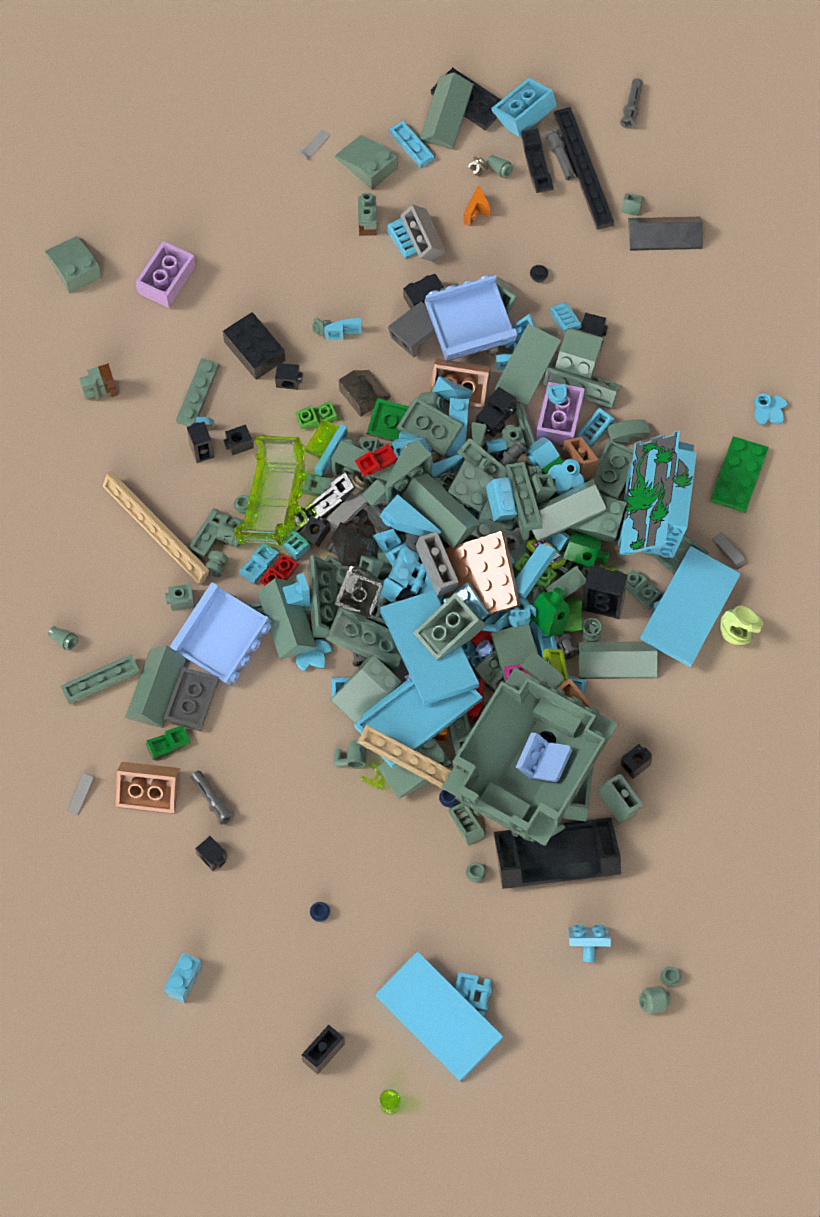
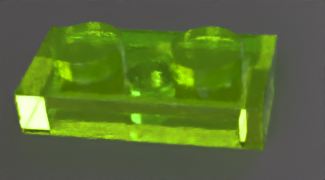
(321, 438)

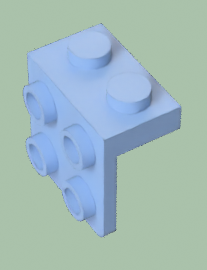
(543, 759)

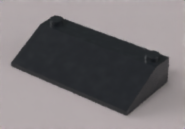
(575, 853)

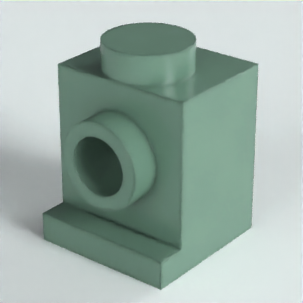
(510, 434)
(180, 597)

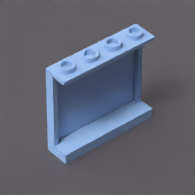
(469, 318)
(221, 634)

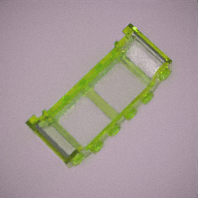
(274, 491)

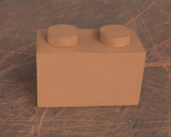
(579, 450)

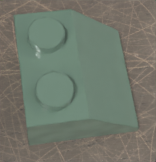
(579, 353)

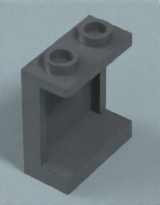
(412, 329)

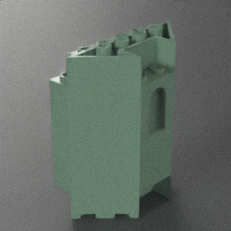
(487, 761)

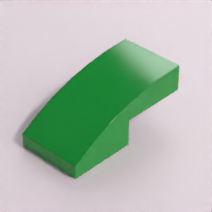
(168, 743)

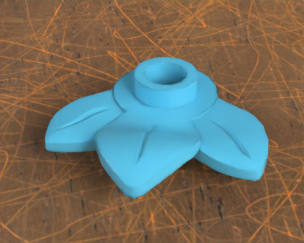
(771, 411)
(563, 478)
(315, 657)

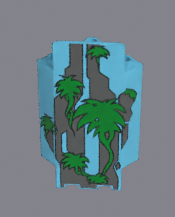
(657, 496)

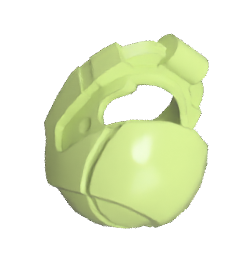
(738, 623)

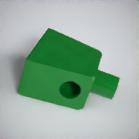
(585, 550)
(551, 612)

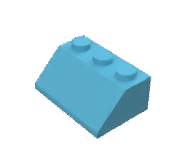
(525, 106)

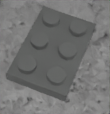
(191, 699)

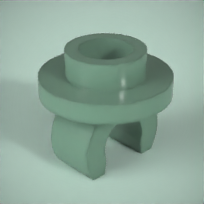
(318, 326)

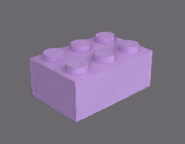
(165, 274)
(561, 421)

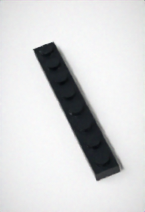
(583, 168)

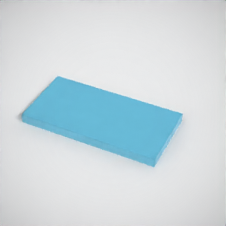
(690, 606)
(432, 678)
(412, 722)
(439, 1016)

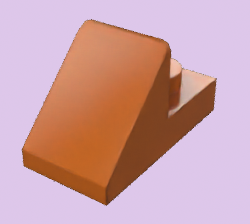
(477, 205)

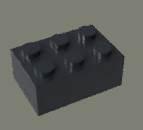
(254, 345)
(604, 592)

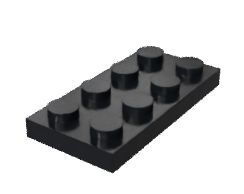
(479, 103)

